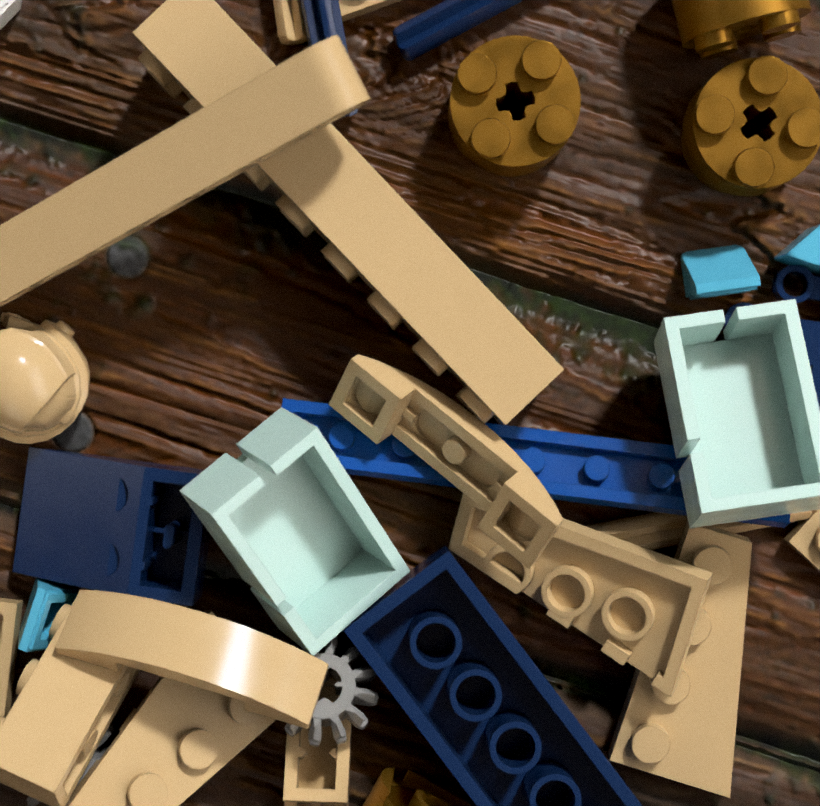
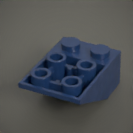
(111, 526)

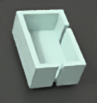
(741, 412)
(296, 530)

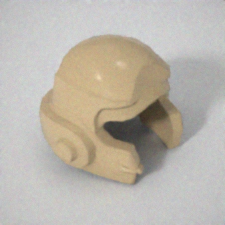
(40, 379)

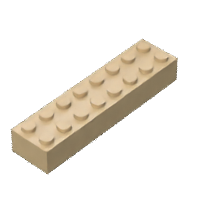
(362, 220)

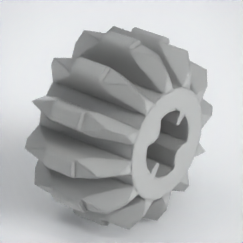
(333, 713)

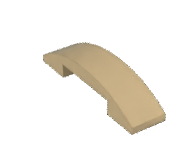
(457, 446)
(194, 650)

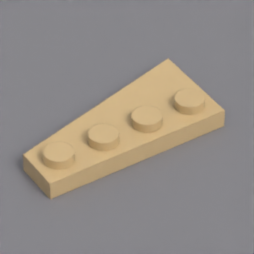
(608, 588)
(695, 729)
(169, 747)

